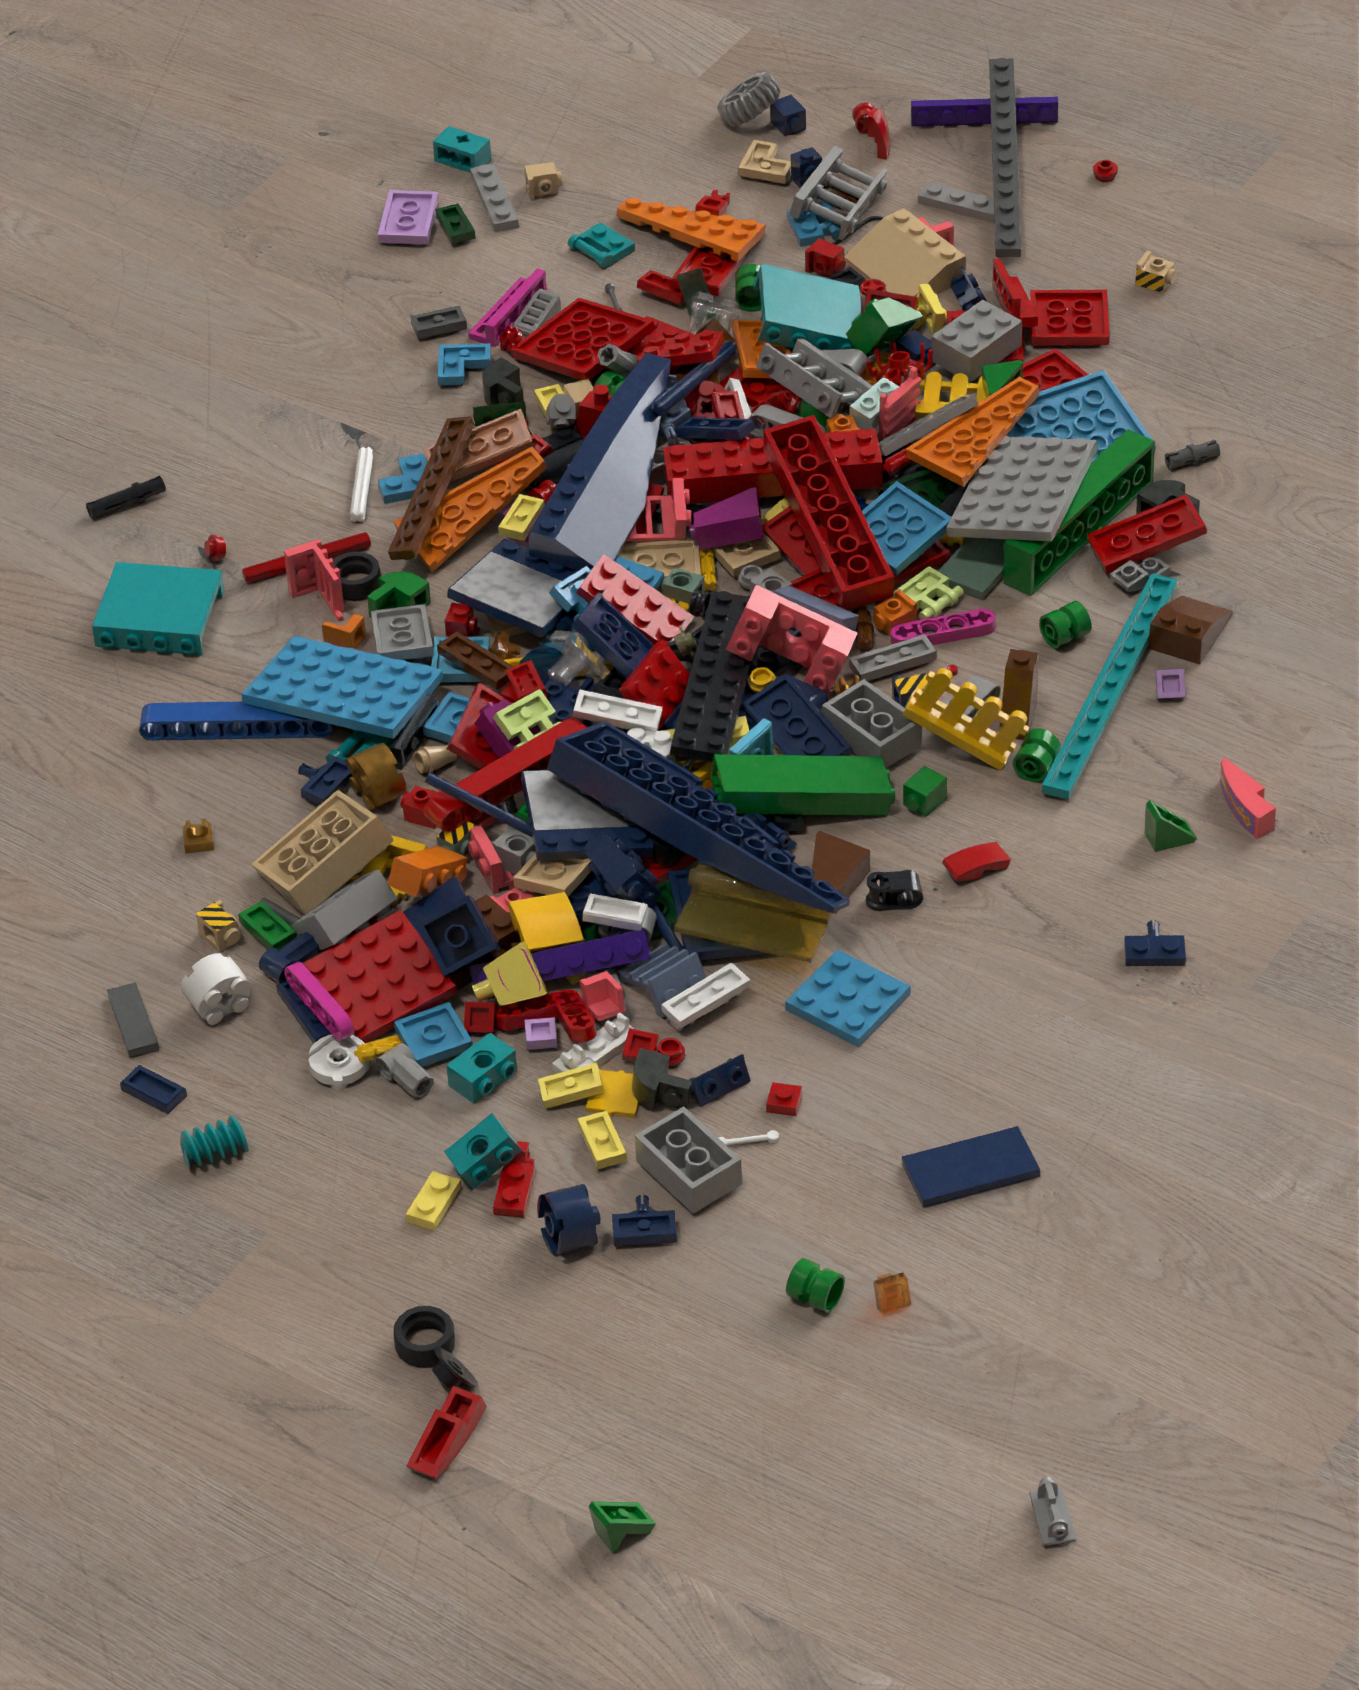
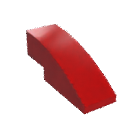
(447, 1432)

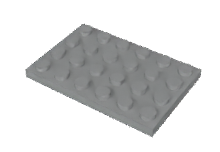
(1023, 489)

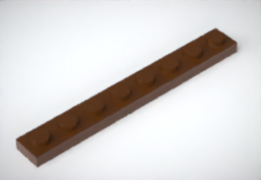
(431, 488)

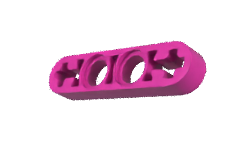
(980, 620)
(319, 1001)

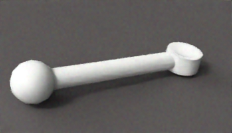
(772, 1137)

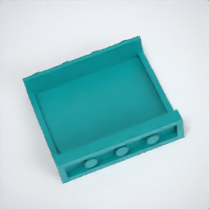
(805, 308)
(156, 608)

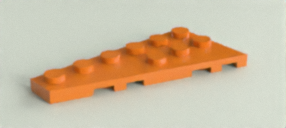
(695, 228)
(969, 439)
(475, 503)

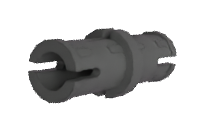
(1192, 454)

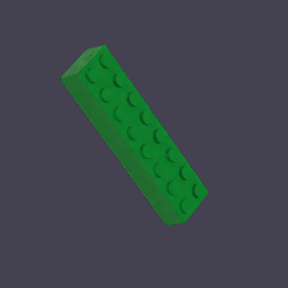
(1102, 495)

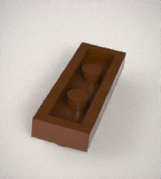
(475, 660)

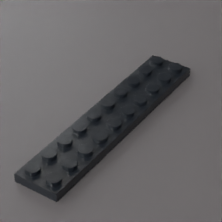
(714, 684)

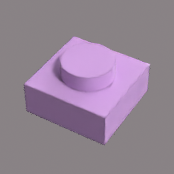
(1170, 683)
(540, 1033)

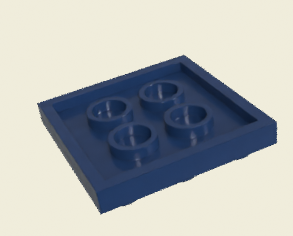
(612, 635)

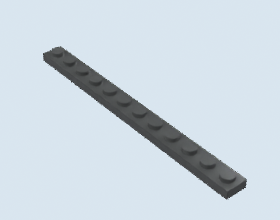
(1004, 158)

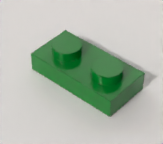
(267, 926)

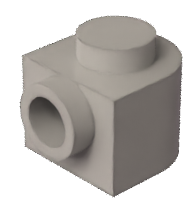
(561, 411)

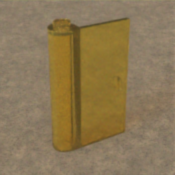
(750, 917)

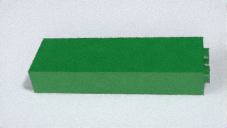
(803, 784)

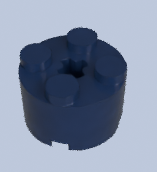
(568, 1219)

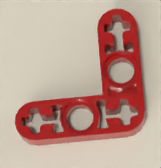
(563, 1004)

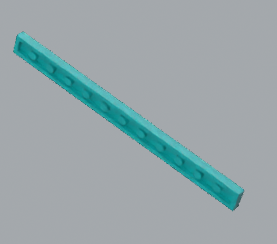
(1107, 689)

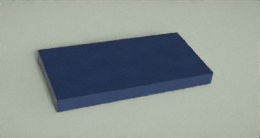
(796, 721)
(970, 1166)

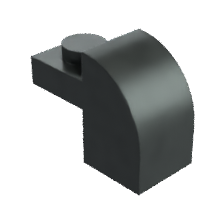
(502, 383)
(1162, 492)
(654, 1084)

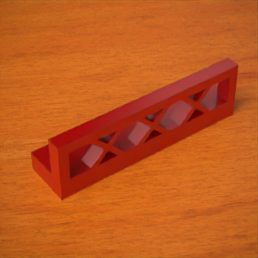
(1012, 295)

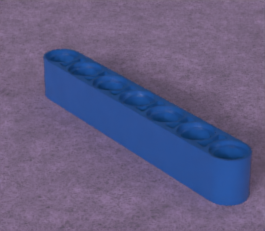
(224, 721)

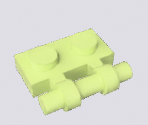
(928, 585)
(525, 714)

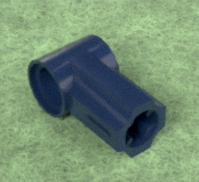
(299, 949)

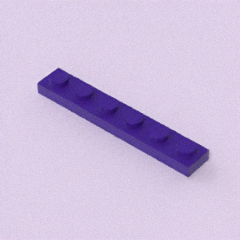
(979, 112)
(584, 956)

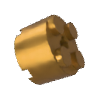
(376, 776)

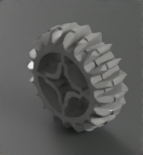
(748, 99)

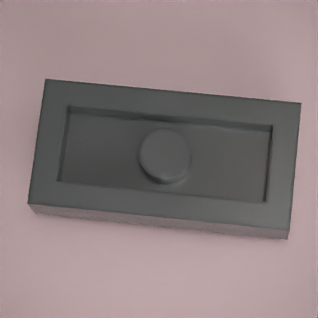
(438, 322)

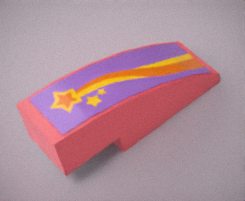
(1246, 800)

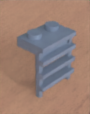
(664, 974)

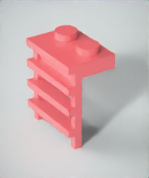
(899, 407)
(673, 515)
(311, 570)
(488, 861)

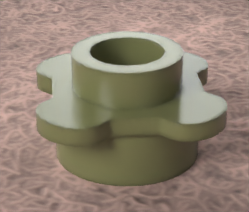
(685, 642)

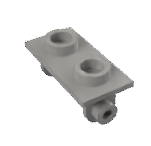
(1052, 1513)

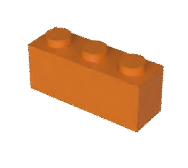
(426, 870)

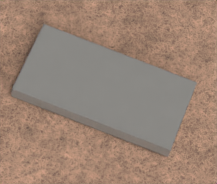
(927, 424)

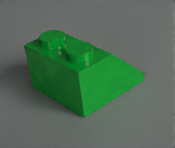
(881, 324)

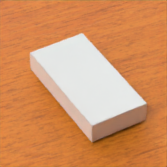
(615, 912)

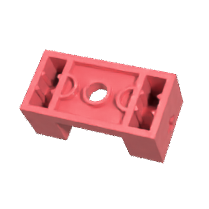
(767, 623)

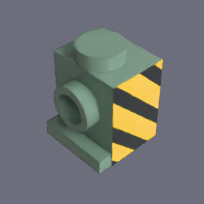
(457, 839)

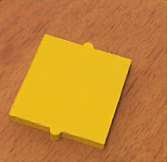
(617, 1095)

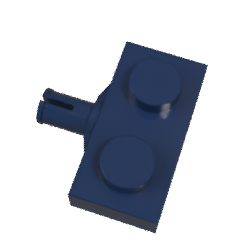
(324, 780)
(1154, 948)
(644, 1225)

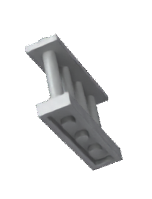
(823, 177)
(813, 376)

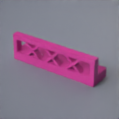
(508, 308)

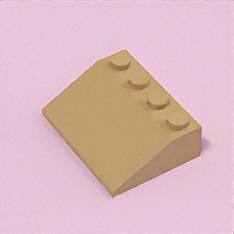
(906, 254)
(323, 852)

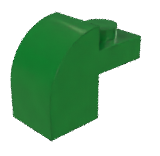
(399, 590)

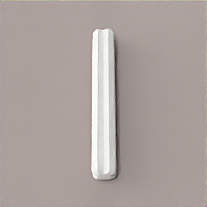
(361, 484)

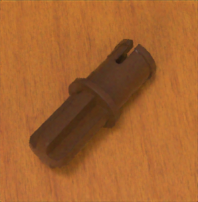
(864, 629)

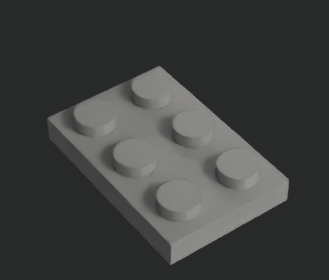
(402, 632)

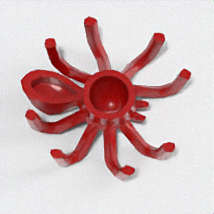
(900, 364)

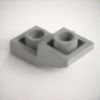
(1135, 576)

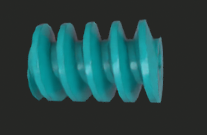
(212, 1141)

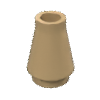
(431, 758)

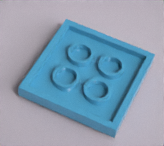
(904, 525)
(847, 998)

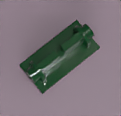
(487, 413)

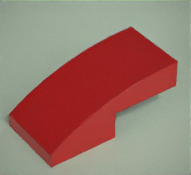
(972, 861)

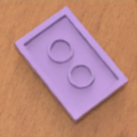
(408, 217)

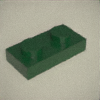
(455, 224)

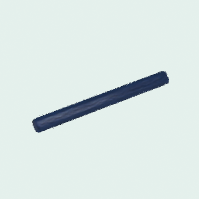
(693, 379)

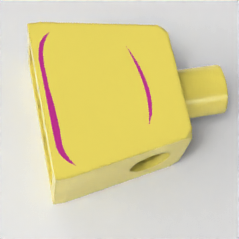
(511, 978)

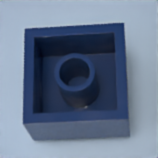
(458, 936)

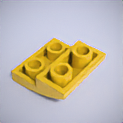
(545, 922)

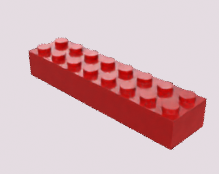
(731, 466)
(828, 513)

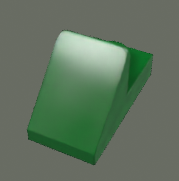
(617, 1519)

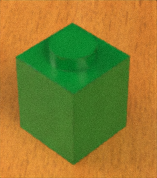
(924, 791)

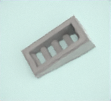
(538, 311)

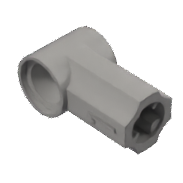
(617, 360)
(402, 1067)

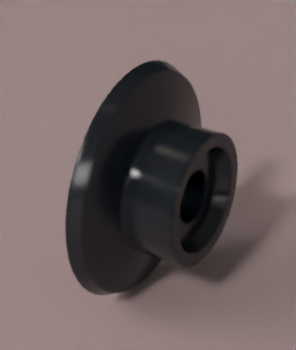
(451, 1370)

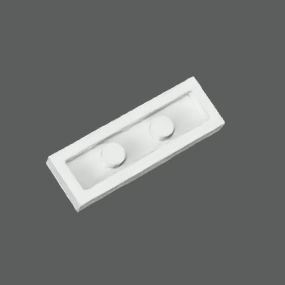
(616, 711)
(705, 996)
(606, 1045)

